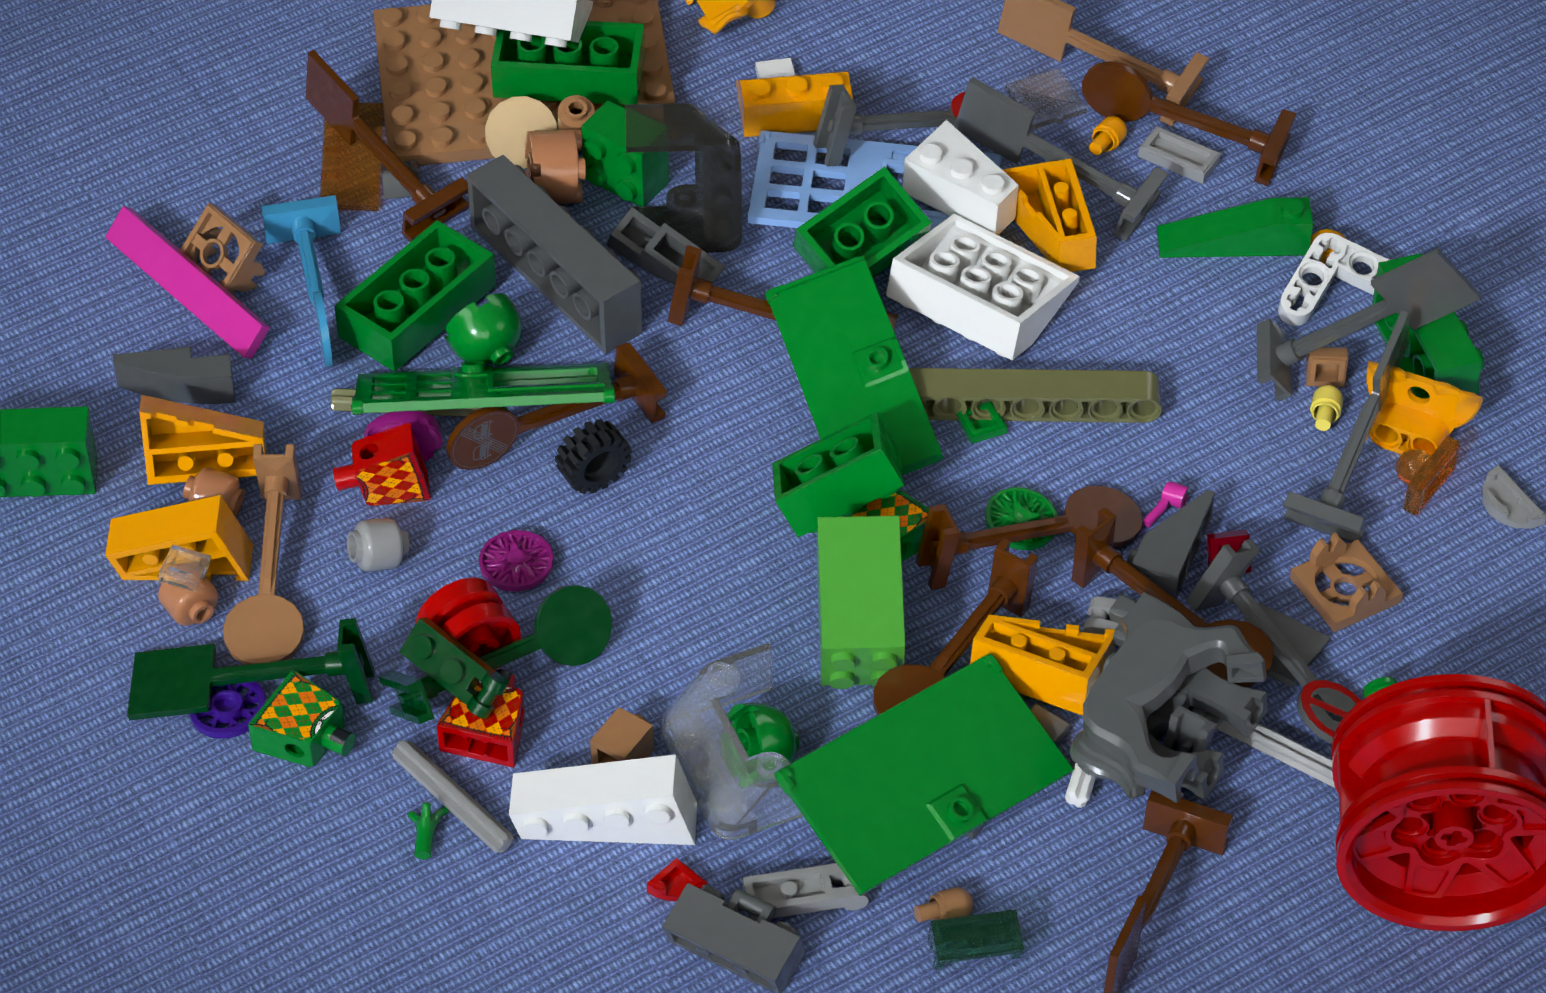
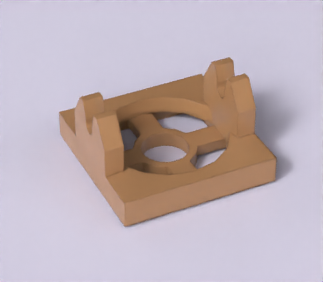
(207, 234)
(1362, 604)

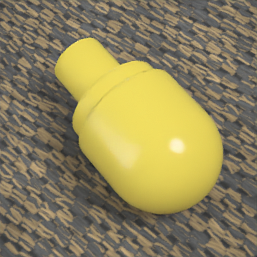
(1326, 406)

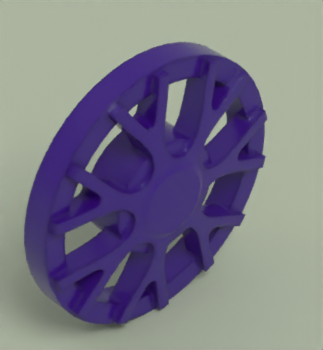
(227, 708)

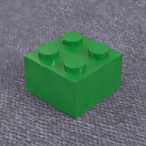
(631, 176)

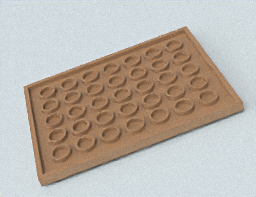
(441, 81)

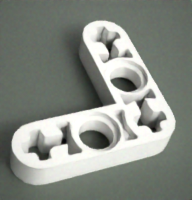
(1337, 265)

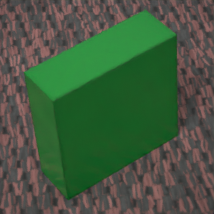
(982, 429)

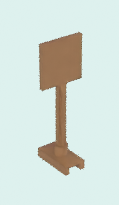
(1048, 29)

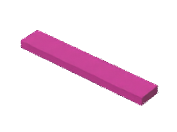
(187, 282)

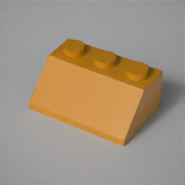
(786, 102)

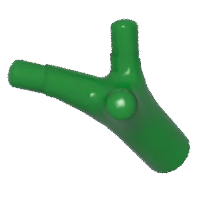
(425, 829)

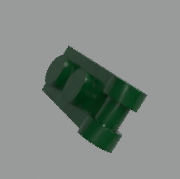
(454, 667)

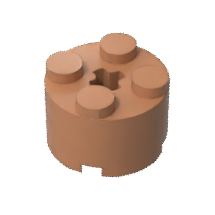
(556, 164)

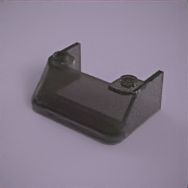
(703, 211)

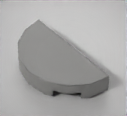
(1508, 502)

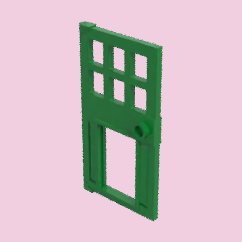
(473, 387)

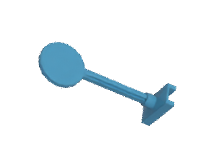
(302, 223)

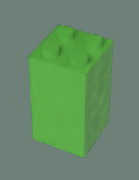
(859, 599)

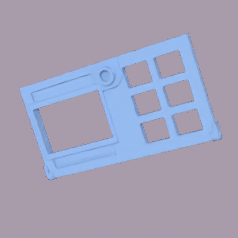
(863, 162)

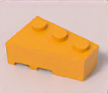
(188, 438)
(207, 525)

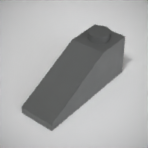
(1172, 545)

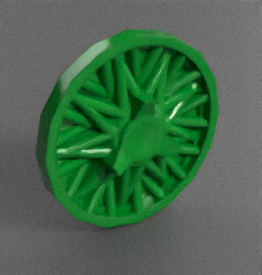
(1019, 506)

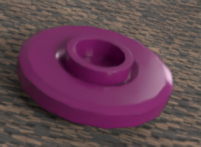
(516, 560)

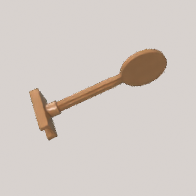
(266, 624)

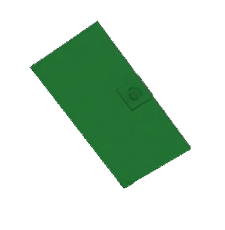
(923, 774)

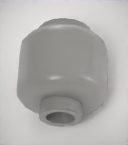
(377, 544)

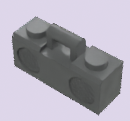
(721, 935)

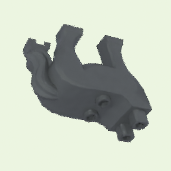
(1143, 683)

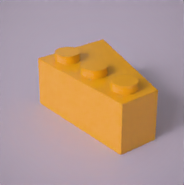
(1055, 213)
(1045, 661)

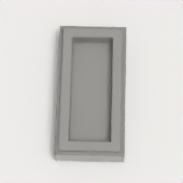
(1179, 155)

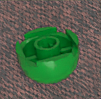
(486, 331)
(764, 730)

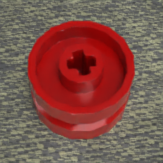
(472, 615)

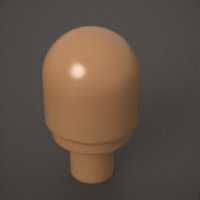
(945, 904)

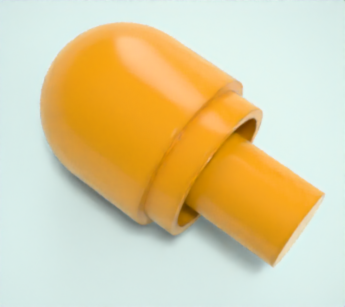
(1108, 135)

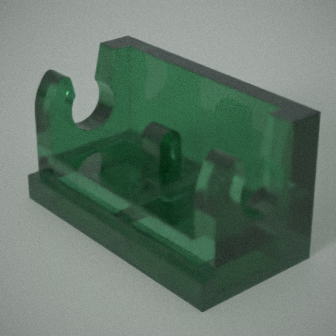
(975, 937)

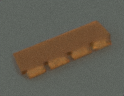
(352, 169)

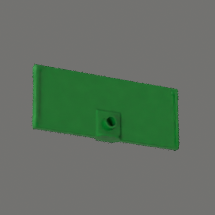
(851, 358)

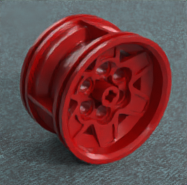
(1443, 802)

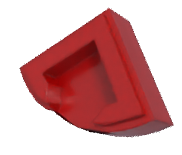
(672, 880)

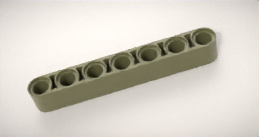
(1040, 394)

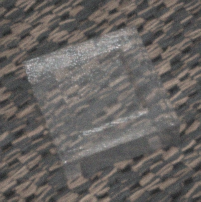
(184, 568)

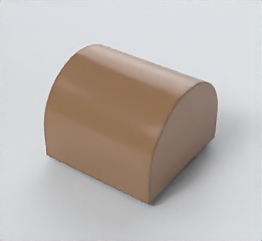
(1326, 366)

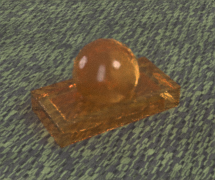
(1426, 472)

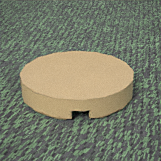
(509, 125)

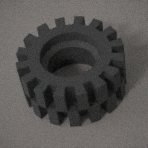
(593, 456)

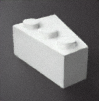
(960, 180)

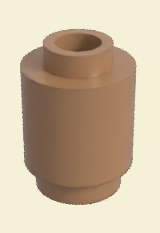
(574, 112)

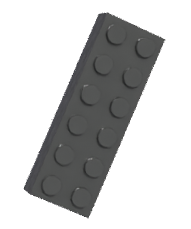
(555, 253)

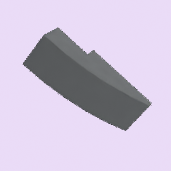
(657, 248)
(176, 375)

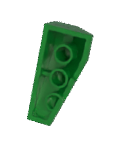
(1242, 230)

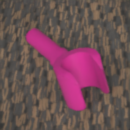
(1174, 495)

